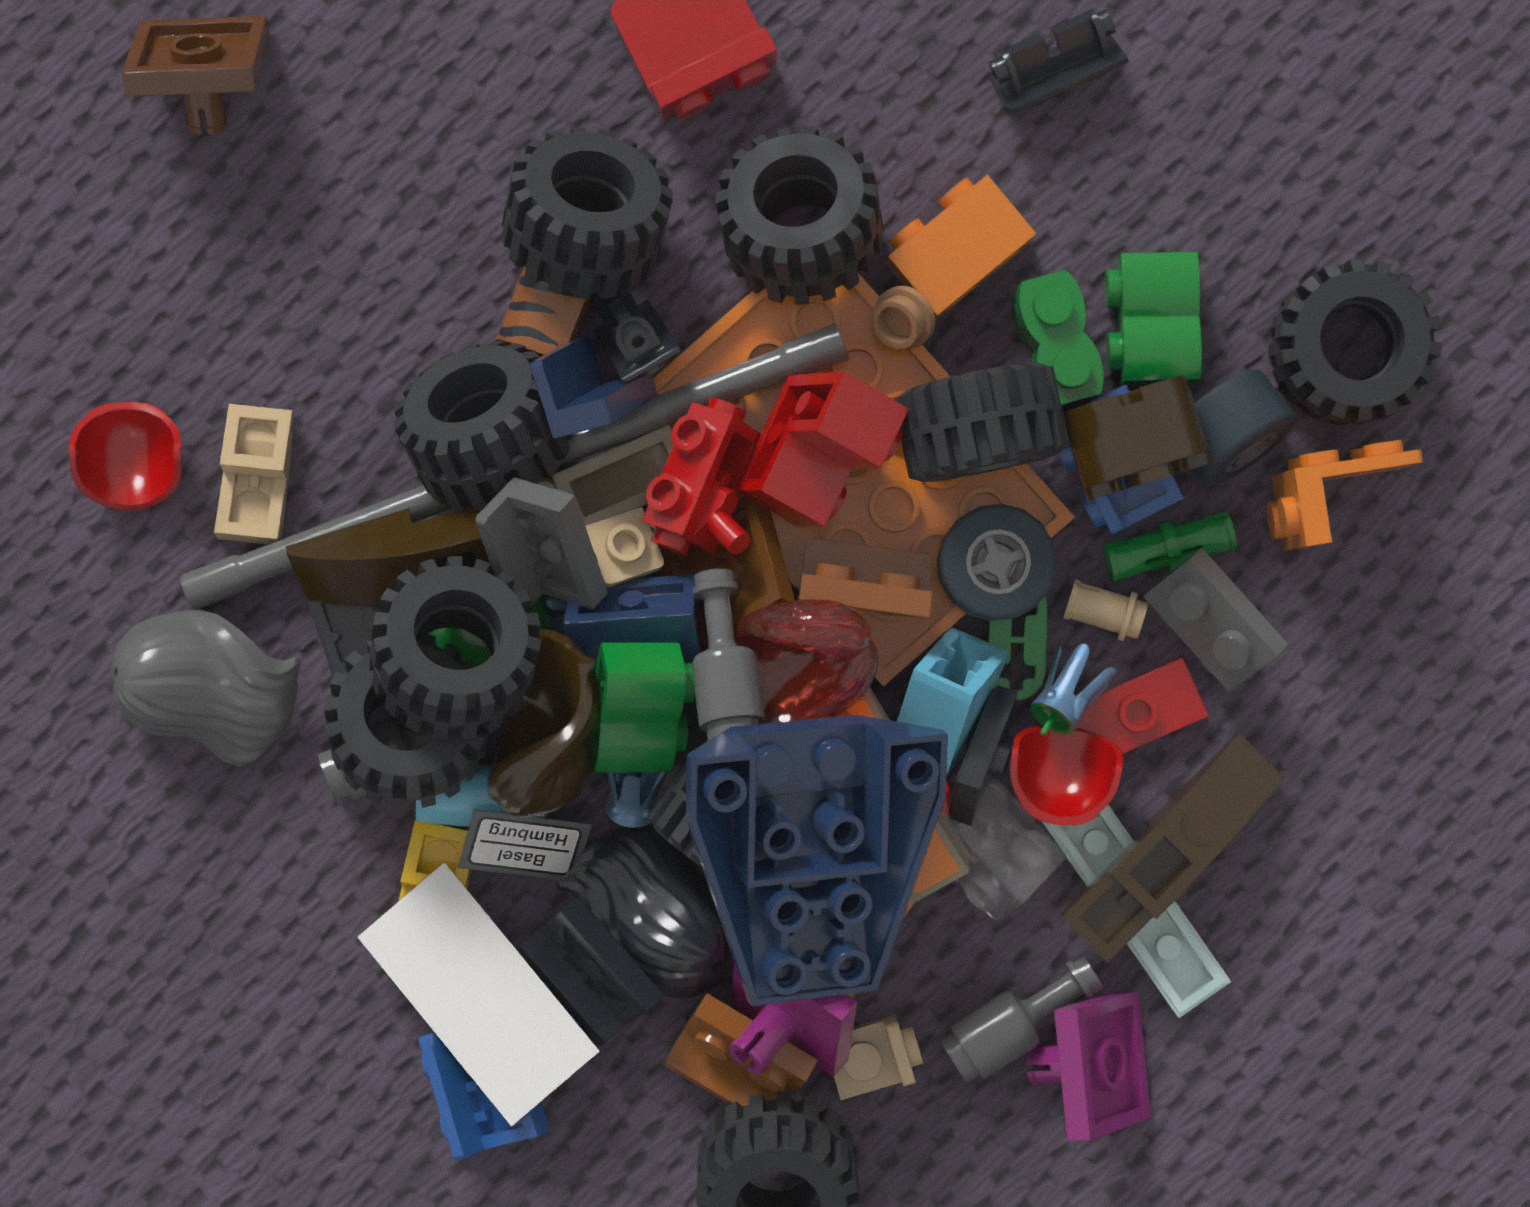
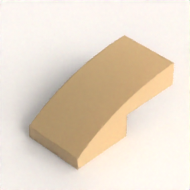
(254, 474)

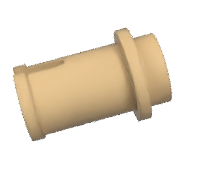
(1106, 610)

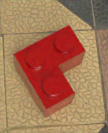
(813, 442)

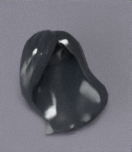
(653, 908)

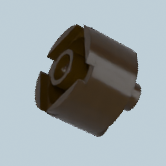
(1136, 437)

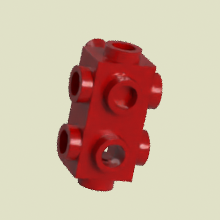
(697, 486)

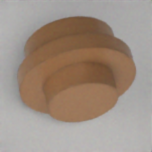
(903, 318)

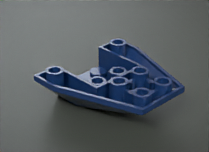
(814, 845)

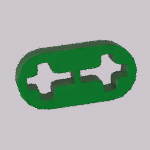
(1032, 647)

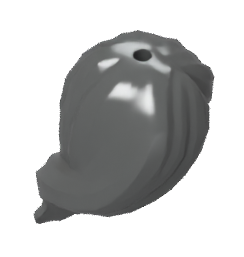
(204, 682)

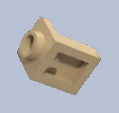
(624, 547)
(878, 1058)

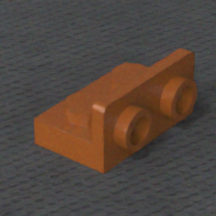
(868, 577)
(705, 1059)

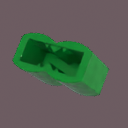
(1155, 317)
(1051, 324)
(640, 707)

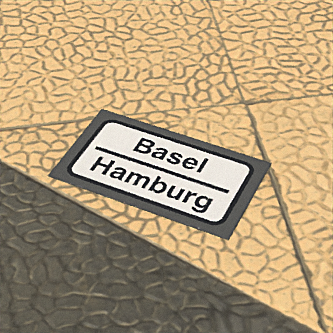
(523, 845)

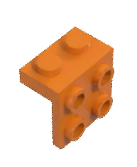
(1300, 505)

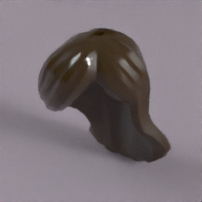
(545, 746)

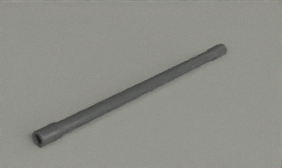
(799, 356)

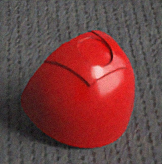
(126, 455)
(1064, 776)

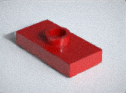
(1146, 707)

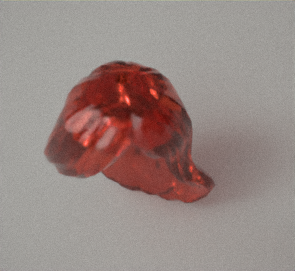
(810, 657)

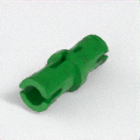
(1169, 545)

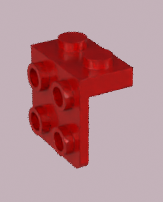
(693, 49)

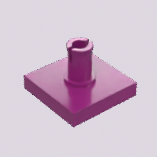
(814, 1025)
(1097, 1064)

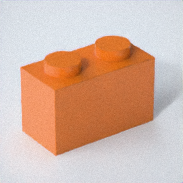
(960, 244)

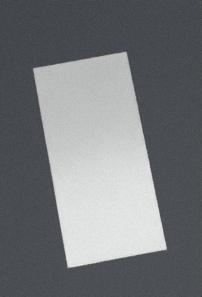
(478, 994)

